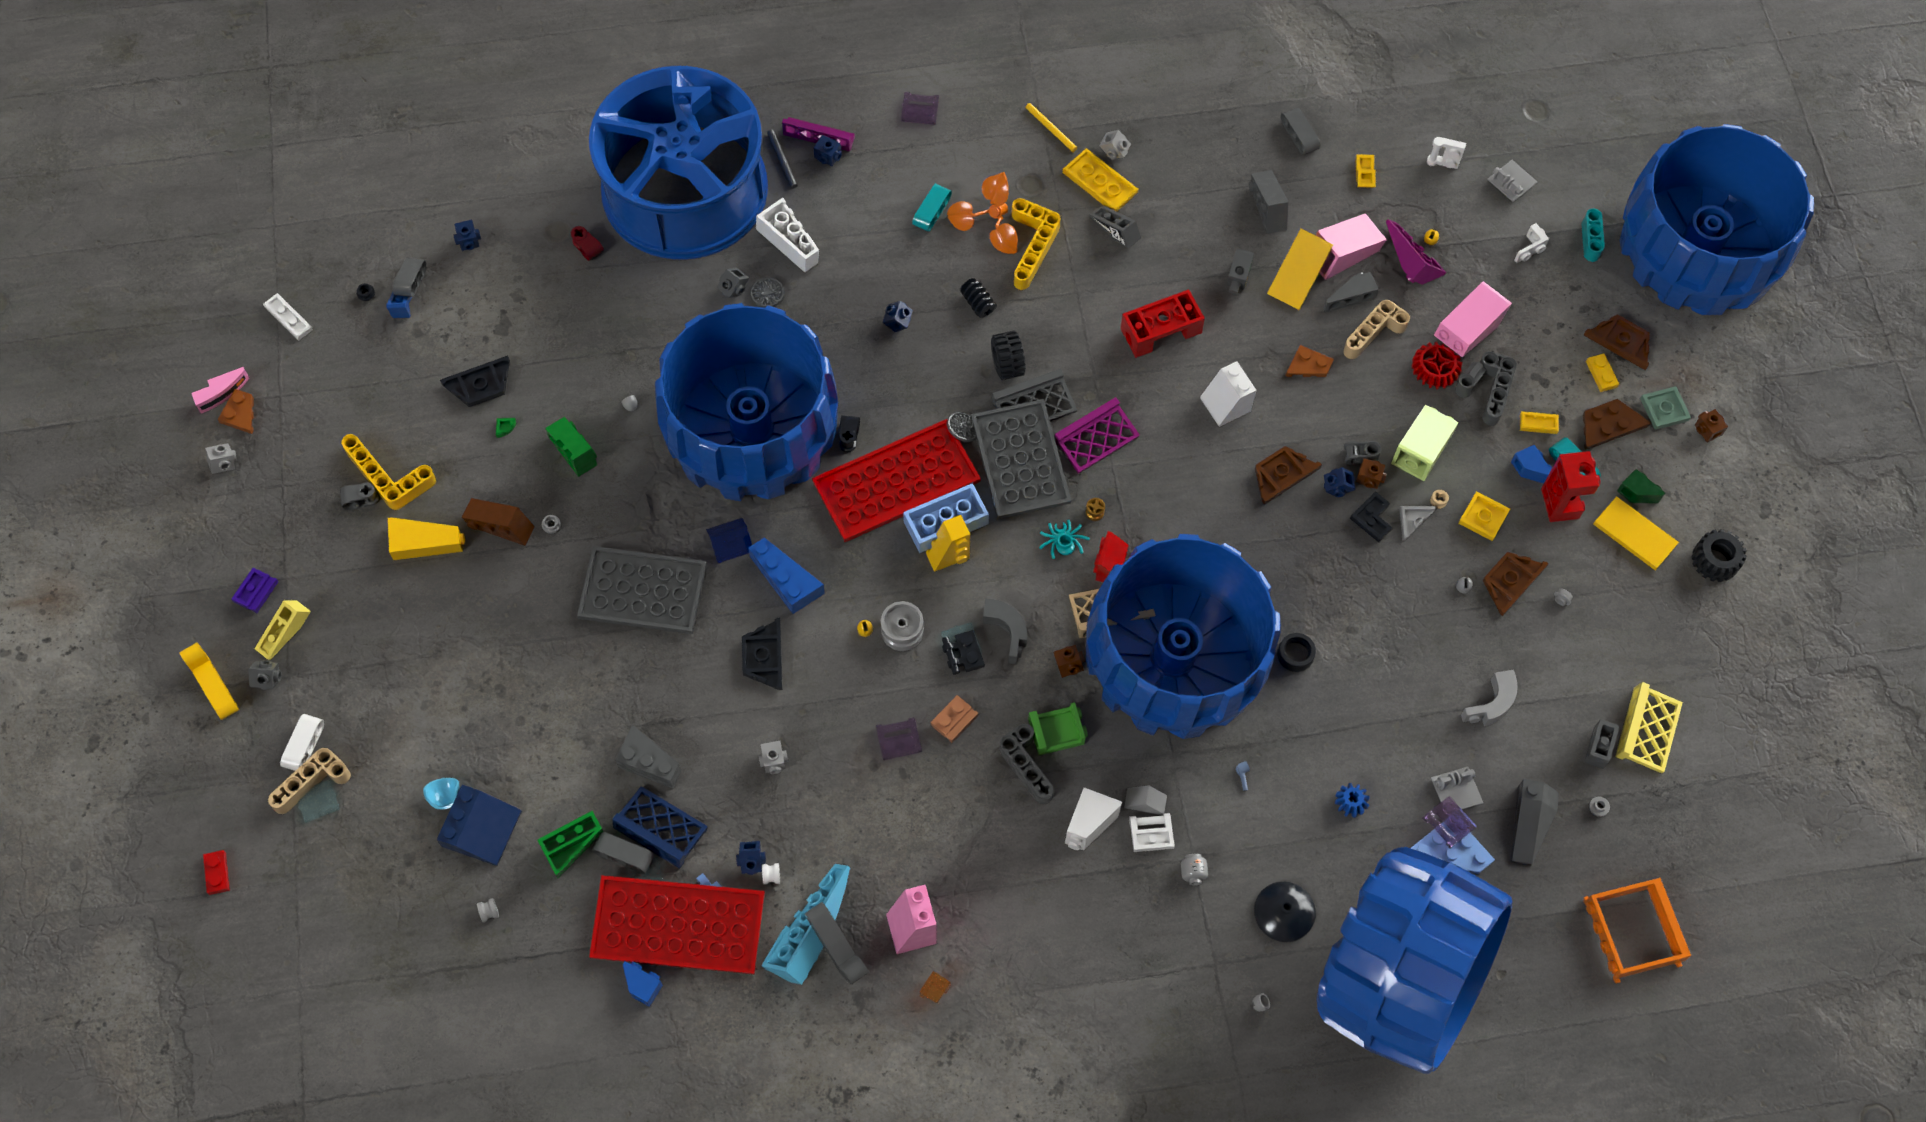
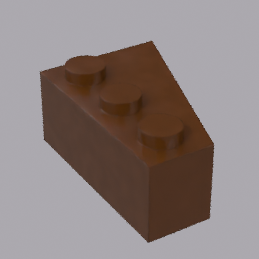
(498, 520)

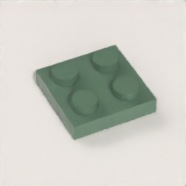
(1665, 408)

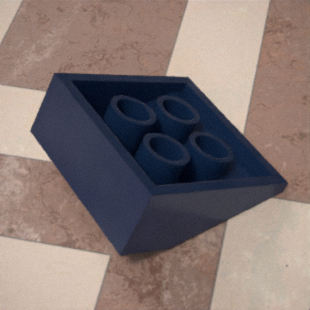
(478, 825)

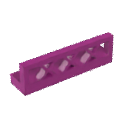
(813, 132)

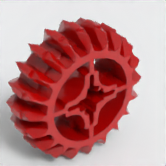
(1428, 369)

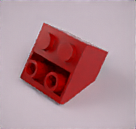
(1111, 552)

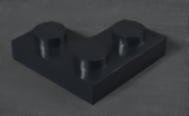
(1368, 517)

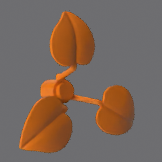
(995, 189)

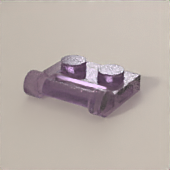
(920, 113)
(899, 745)
(1454, 818)

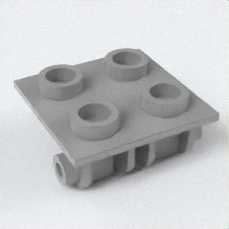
(1512, 180)
(1459, 786)

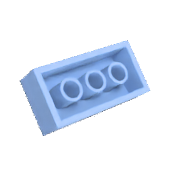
(927, 518)

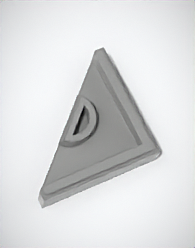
(1412, 517)

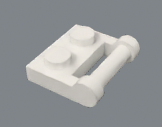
(1451, 155)
(1151, 838)

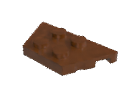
(1623, 339)
(1610, 422)
(1282, 472)
(1511, 579)

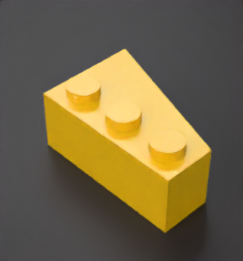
(951, 544)

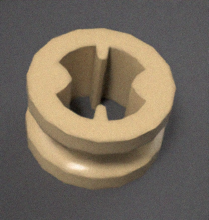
(1441, 503)

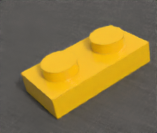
(1602, 372)

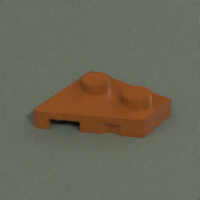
(1309, 363)
(238, 411)

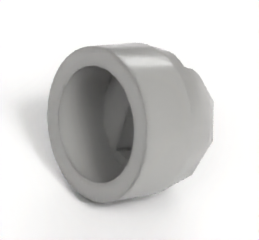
(630, 403)
(1460, 585)
(1261, 1002)

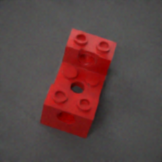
(1143, 326)
(1568, 484)

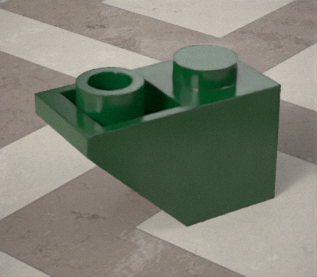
(1640, 489)

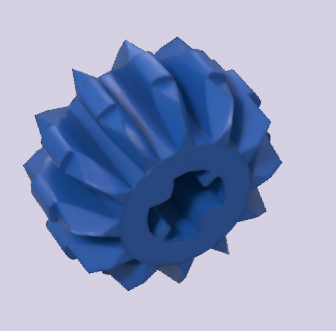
(1348, 806)

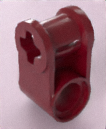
(586, 243)

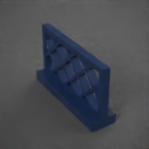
(651, 841)

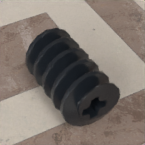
(978, 298)

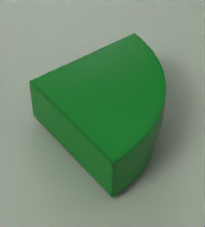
(504, 426)

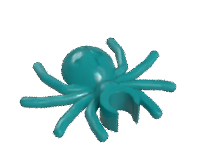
(1063, 539)

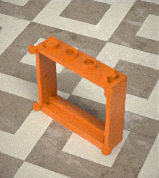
(1667, 919)

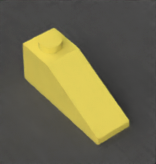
(282, 628)

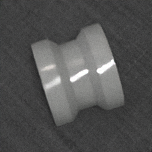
(488, 910)

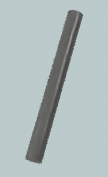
(782, 159)

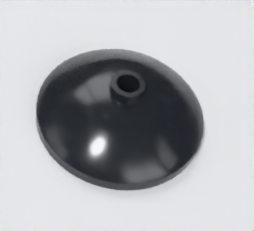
(1283, 924)

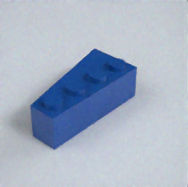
(788, 579)

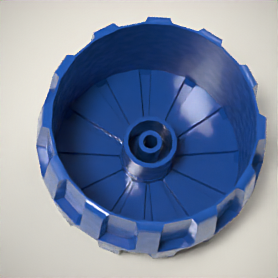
(1716, 219)
(746, 401)
(1202, 649)
(1413, 958)

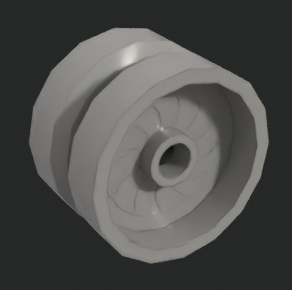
(902, 626)

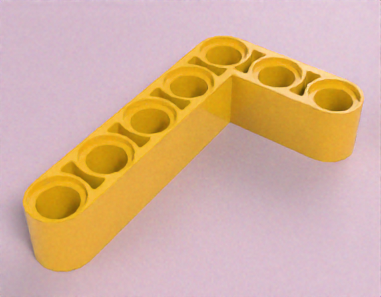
(1043, 244)
(380, 477)

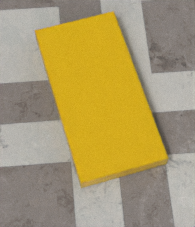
(1100, 180)
(1300, 269)
(1635, 533)

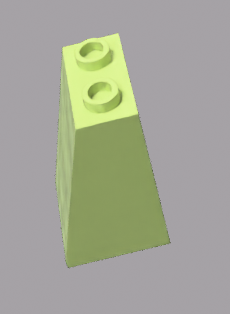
(1424, 442)

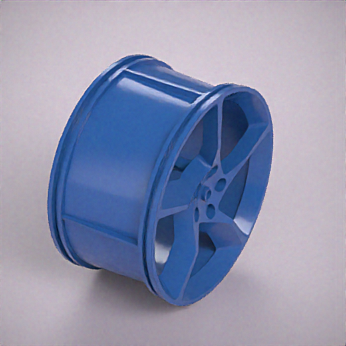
(647, 110)

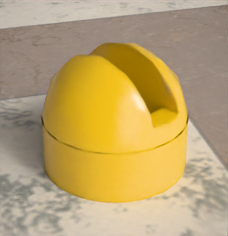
(1435, 238)
(860, 628)

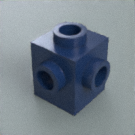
(827, 150)
(466, 235)
(897, 316)
(1339, 482)
(750, 857)

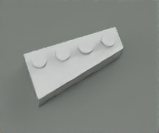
(787, 234)

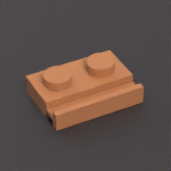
(954, 719)

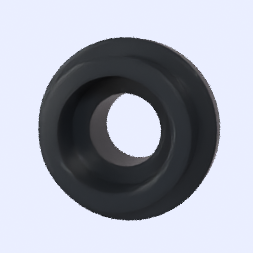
(363, 288)

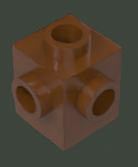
(1710, 425)
(1371, 473)
(1069, 660)

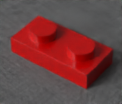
(216, 872)

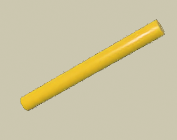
(1051, 127)

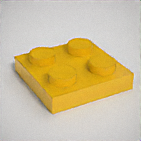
(1484, 516)

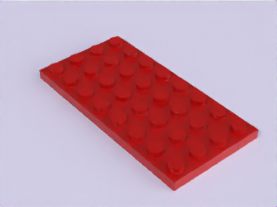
(894, 480)
(677, 924)

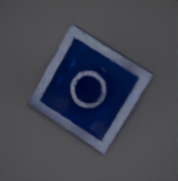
(729, 540)

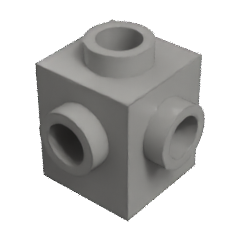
(1115, 145)
(220, 458)
(773, 757)

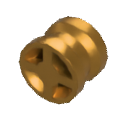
(1095, 504)

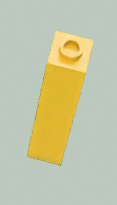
(422, 539)

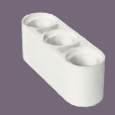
(302, 742)

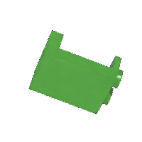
(1058, 729)

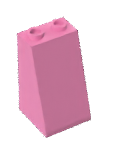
(1352, 243)
(1473, 319)
(912, 920)

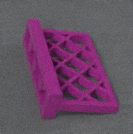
(1084, 425)

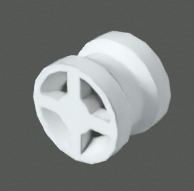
(771, 873)

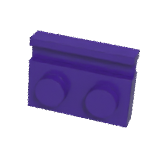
(254, 590)

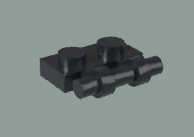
(968, 649)

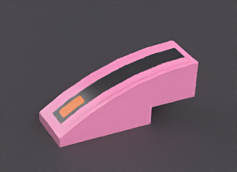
(219, 389)

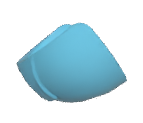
(441, 792)

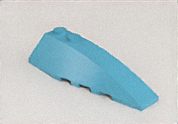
(799, 945)

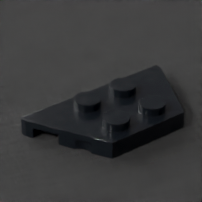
(480, 382)
(763, 655)

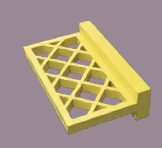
(1635, 718)

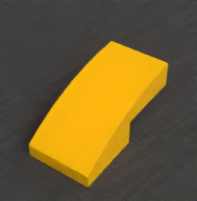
(1365, 171)

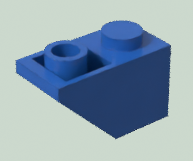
(1531, 464)
(641, 985)

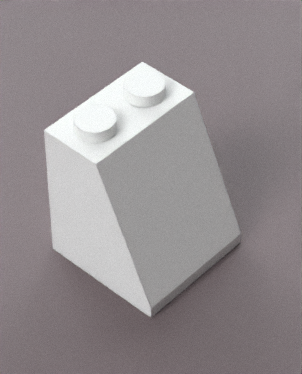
(1229, 394)
(1091, 818)

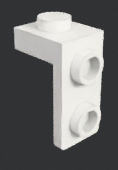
(1539, 242)

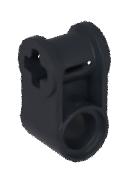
(848, 432)

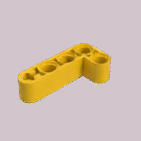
(209, 680)

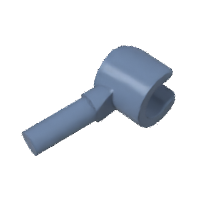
(1243, 768)

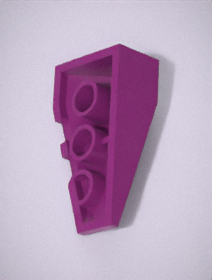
(1413, 261)

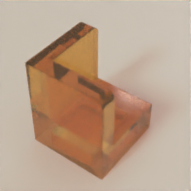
(935, 987)

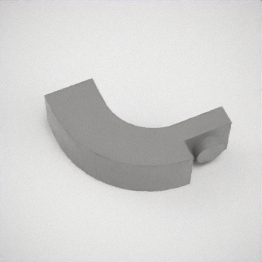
(1505, 692)

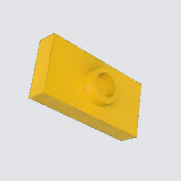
(1539, 422)

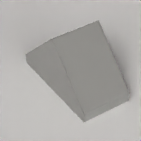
(1145, 800)

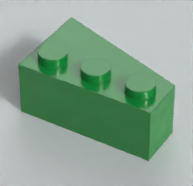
(572, 446)
(570, 841)

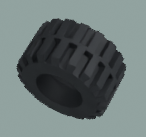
(1008, 355)
(1727, 545)

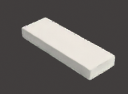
(287, 316)

